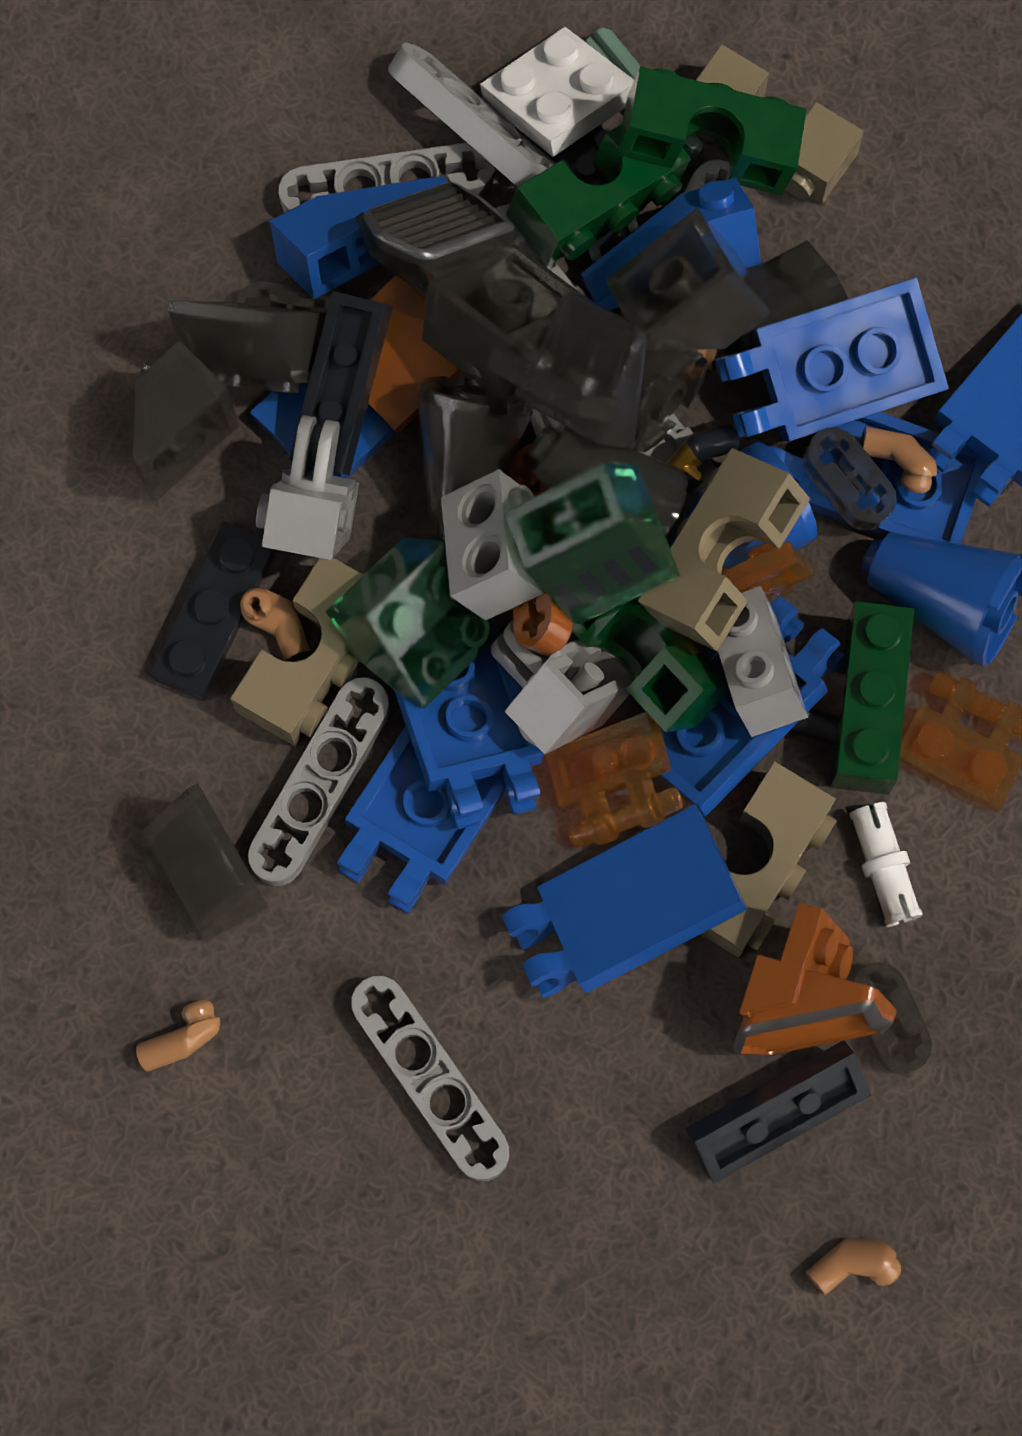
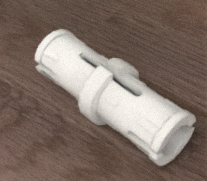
(885, 864)

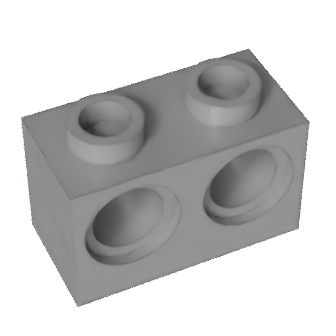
(480, 549)
(760, 668)

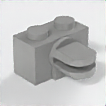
(308, 508)
(561, 692)

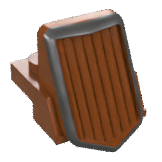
(806, 994)

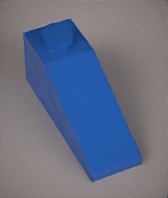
(721, 203)
(322, 239)

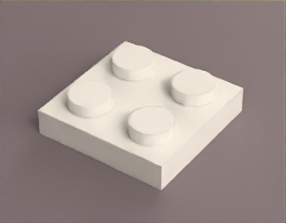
(558, 91)

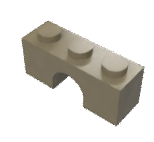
(827, 139)
(741, 505)
(291, 695)
(789, 818)

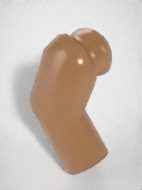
(906, 452)
(278, 618)
(182, 1042)
(855, 1257)

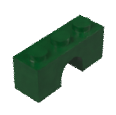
(755, 131)
(565, 214)
(671, 674)
(873, 698)

